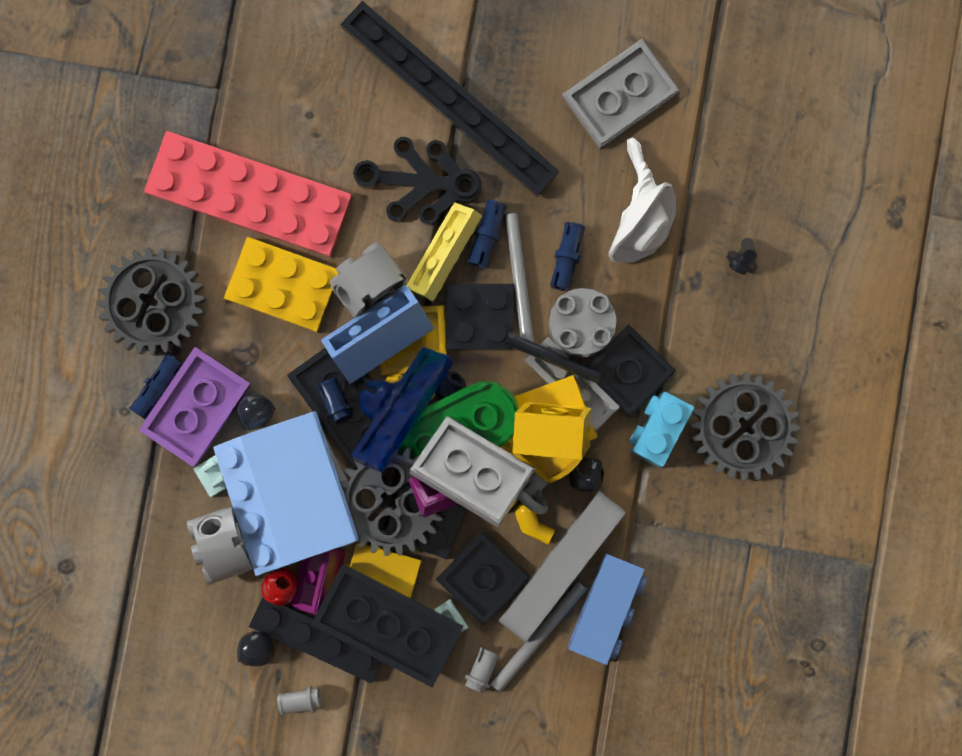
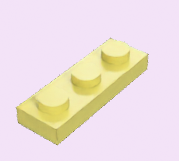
(443, 251)

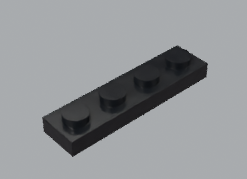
(296, 631)

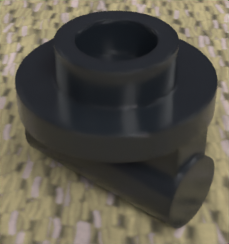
(744, 259)
(451, 383)

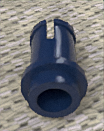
(334, 400)

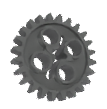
(124, 288)
(764, 449)
(409, 522)

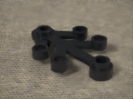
(423, 182)

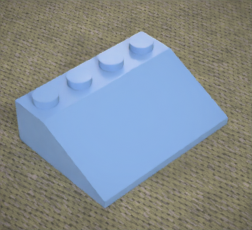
(285, 493)

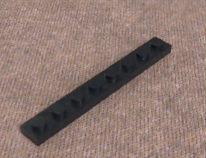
(449, 99)

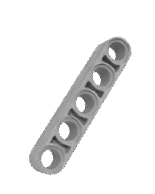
(562, 566)

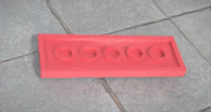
(248, 194)

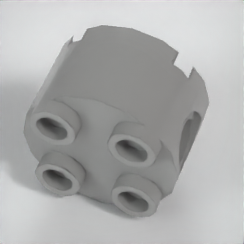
(367, 279)
(582, 322)
(219, 545)

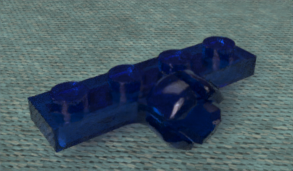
(398, 407)

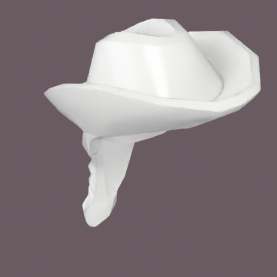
(649, 216)

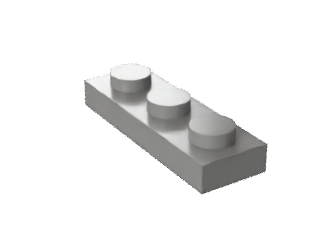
(594, 396)

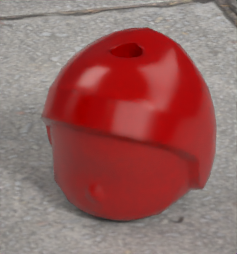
(279, 587)

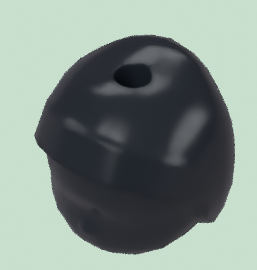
(255, 411)
(587, 475)
(255, 649)

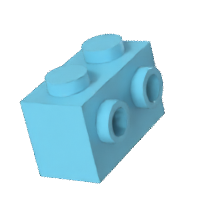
(661, 429)

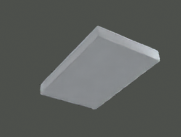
(620, 93)
(472, 471)

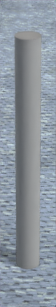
(519, 276)
(538, 636)

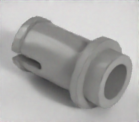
(482, 670)
(300, 701)

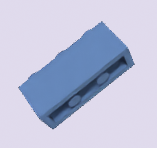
(377, 334)
(607, 609)

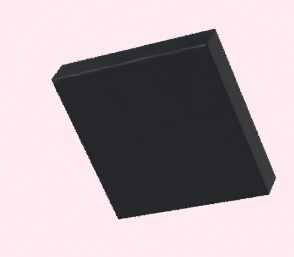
(631, 370)
(483, 578)

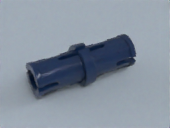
(487, 234)
(567, 256)
(155, 386)

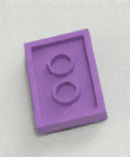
(195, 407)

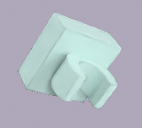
(211, 476)

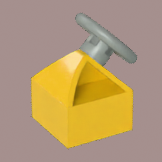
(551, 442)

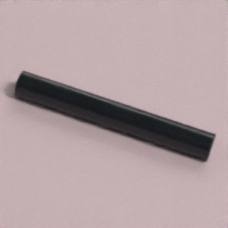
(553, 357)

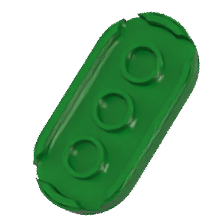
(481, 407)

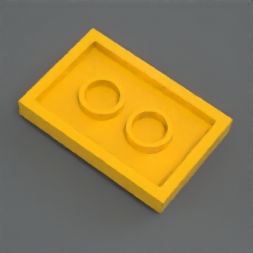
(281, 284)

